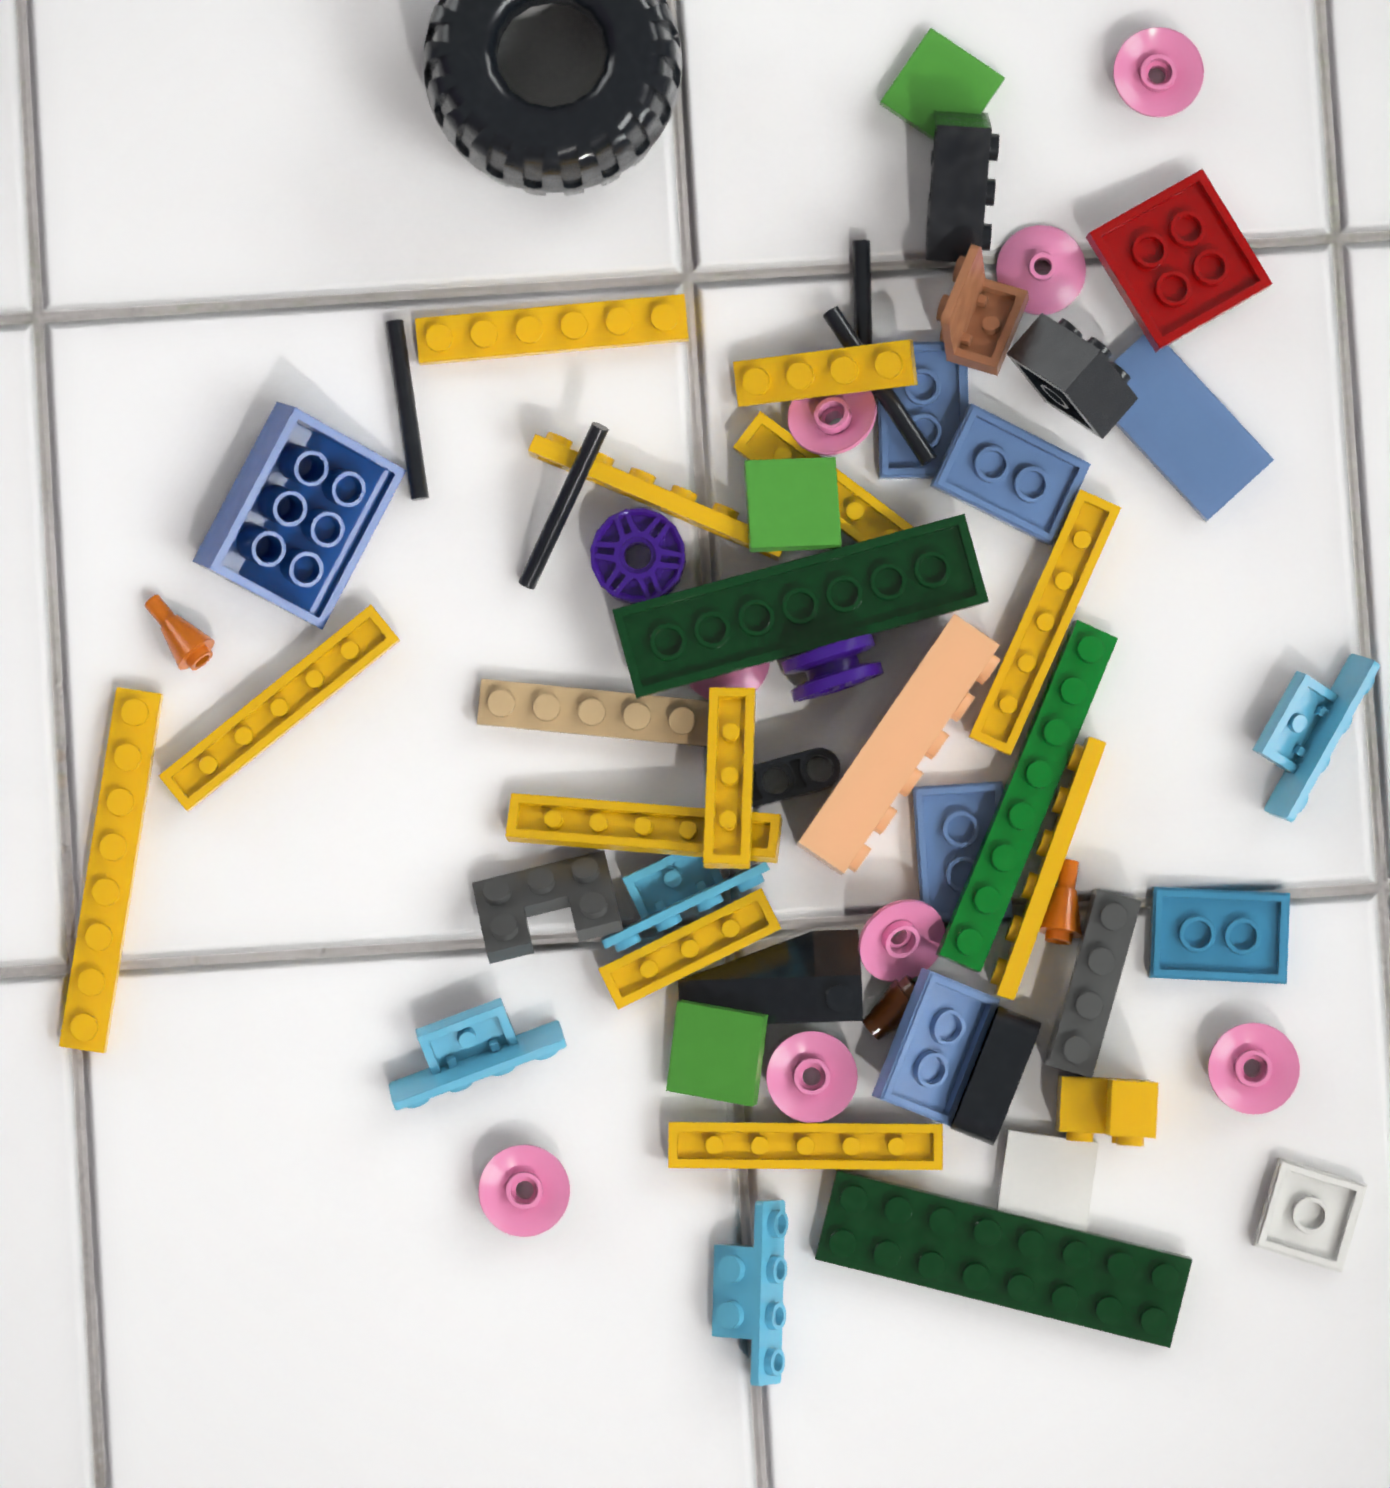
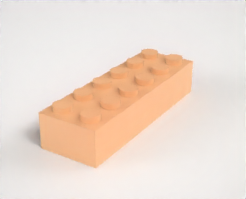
(898, 745)

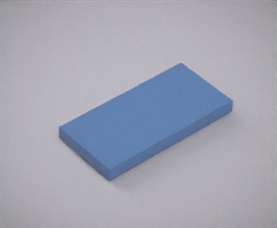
(1187, 430)

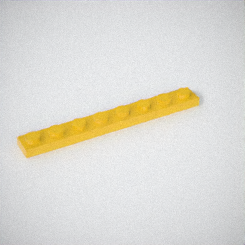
(111, 870)

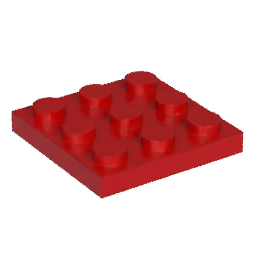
(1179, 260)

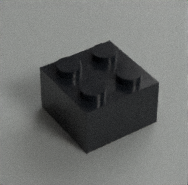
(1073, 374)

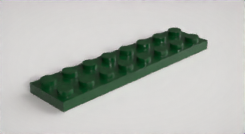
(800, 606)
(1003, 1258)

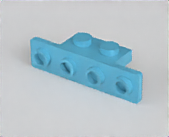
(1308, 729)
(672, 887)
(470, 1049)
(751, 1292)

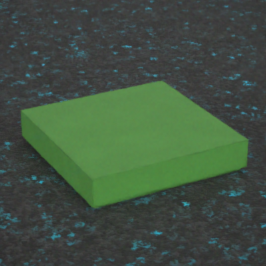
(940, 79)
(792, 504)
(717, 1052)

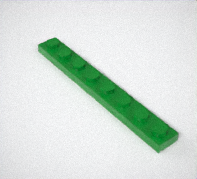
(1026, 796)

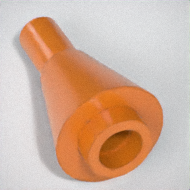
(186, 642)
(1062, 914)

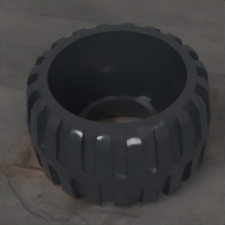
(561, 144)

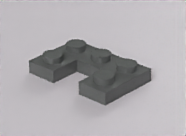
(575, 883)

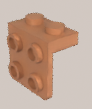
(979, 316)

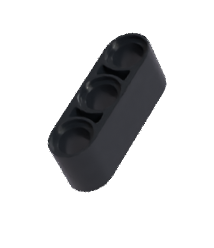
(798, 778)
(996, 1075)

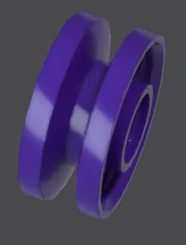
(633, 528)
(832, 668)

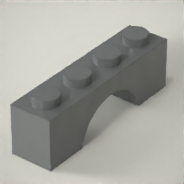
(1093, 983)

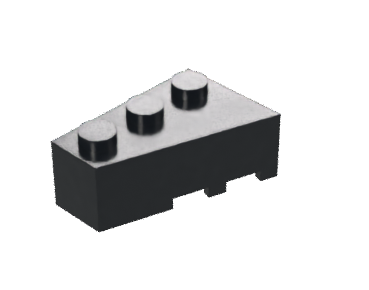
(960, 185)

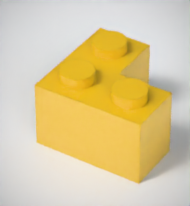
(1108, 1107)

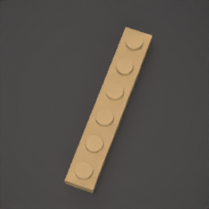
(593, 712)

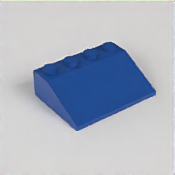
(299, 514)

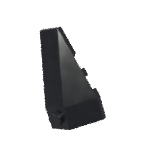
(791, 982)

